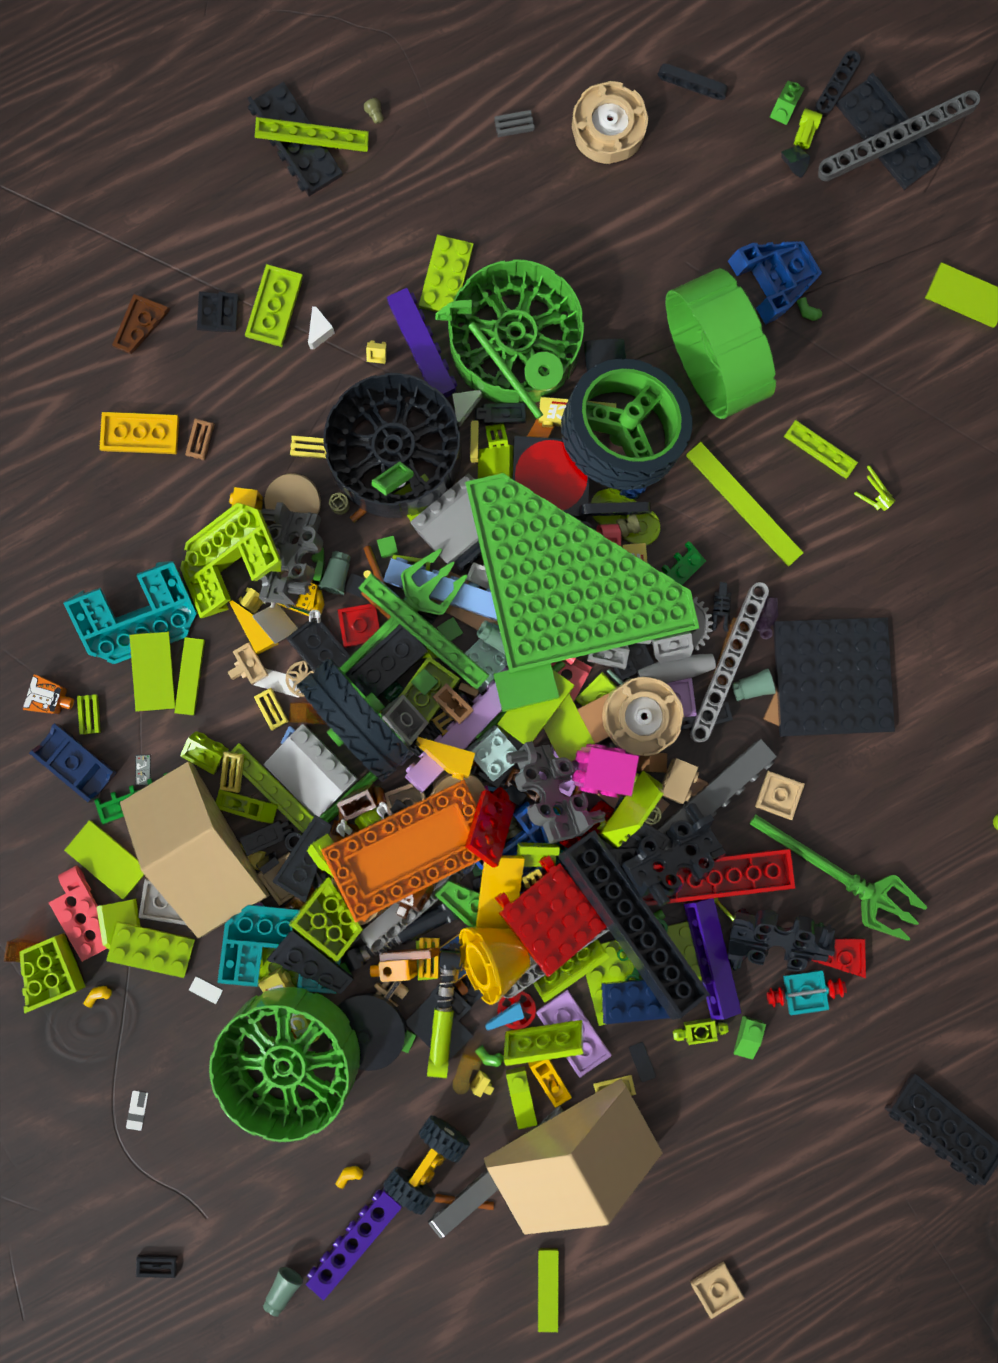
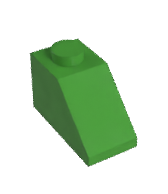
(749, 1037)

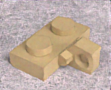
(248, 665)

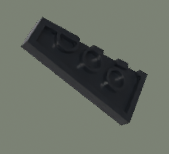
(299, 868)
(304, 958)

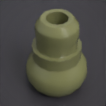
(373, 108)

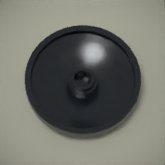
(377, 1027)

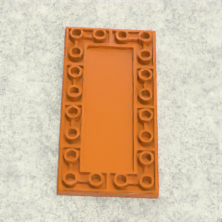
(404, 851)

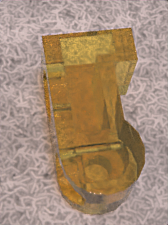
(462, 1077)

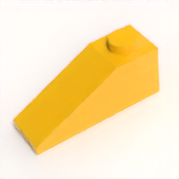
(257, 636)
(451, 759)
(550, 1081)

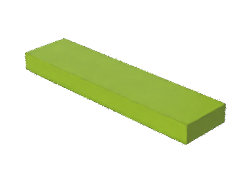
(820, 449)
(189, 676)
(547, 1289)

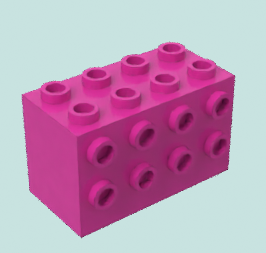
(605, 770)

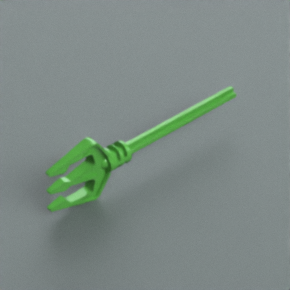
(417, 597)
(872, 894)

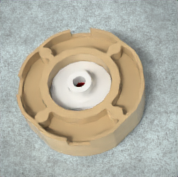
(609, 122)
(661, 721)

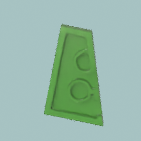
(460, 901)

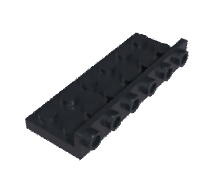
(874, 110)
(309, 163)
(945, 1130)

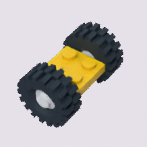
(411, 1188)

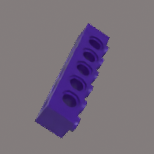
(322, 1284)

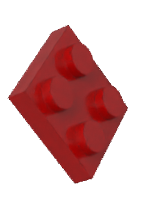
(358, 624)

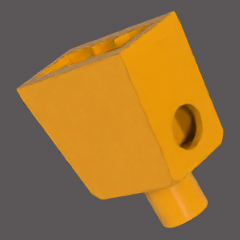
(401, 970)

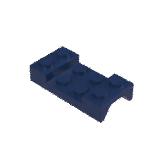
(73, 763)

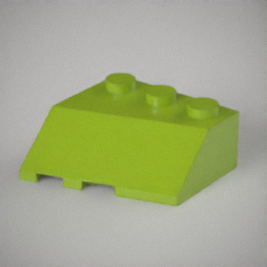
(327, 921)
(49, 972)

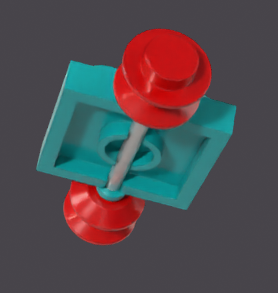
(806, 992)

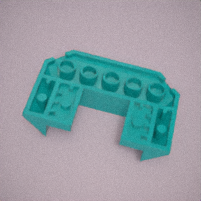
(109, 636)
(243, 945)

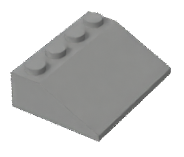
(449, 522)
(310, 771)

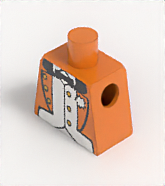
(46, 696)

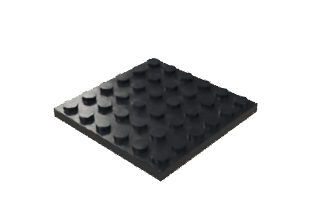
(833, 676)

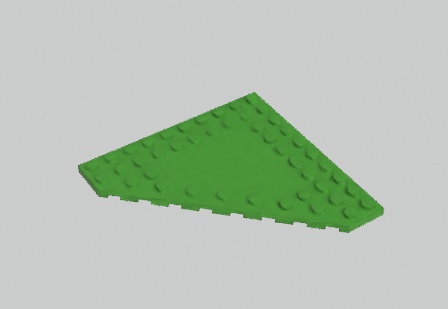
(563, 584)

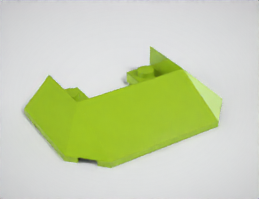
(218, 545)

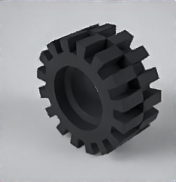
(430, 732)

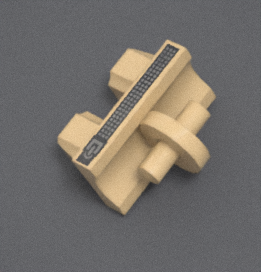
(397, 988)

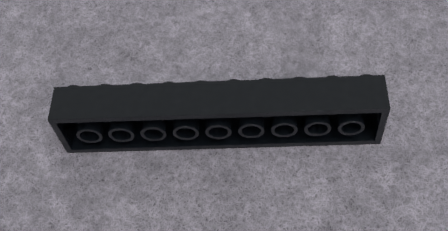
(633, 925)

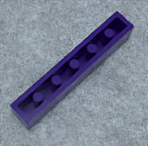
(420, 342)
(712, 958)

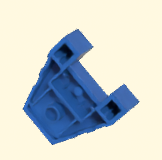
(781, 271)

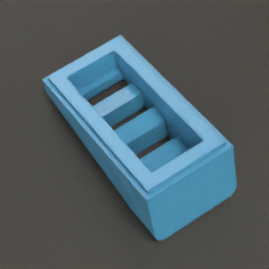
(507, 1016)

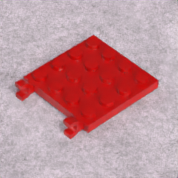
(551, 918)

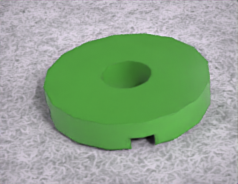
(546, 360)

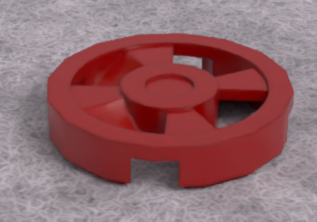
(527, 1006)

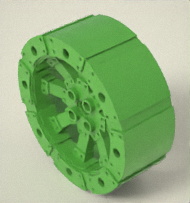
(506, 279)
(721, 343)
(267, 1115)

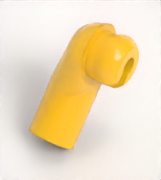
(97, 993)
(349, 1173)

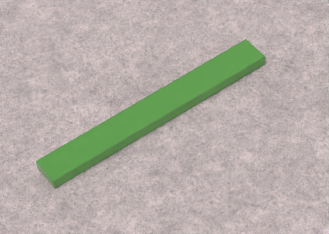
(423, 631)

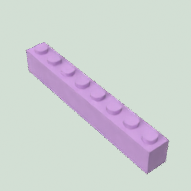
(458, 735)

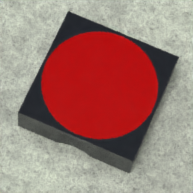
(550, 473)

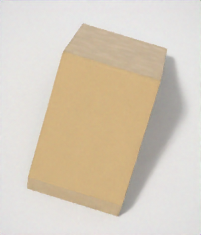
(191, 850)
(576, 1164)

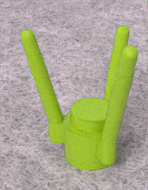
(884, 499)

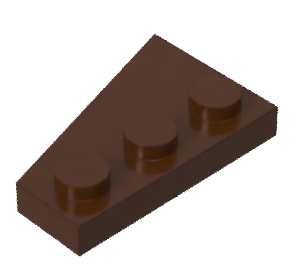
(138, 323)

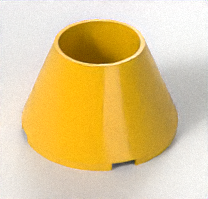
(493, 960)

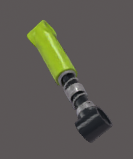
(443, 1015)

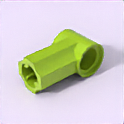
(808, 125)

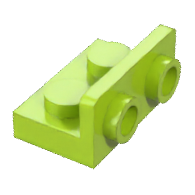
(203, 752)

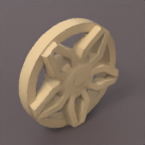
(300, 676)

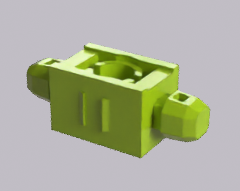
(721, 1028)

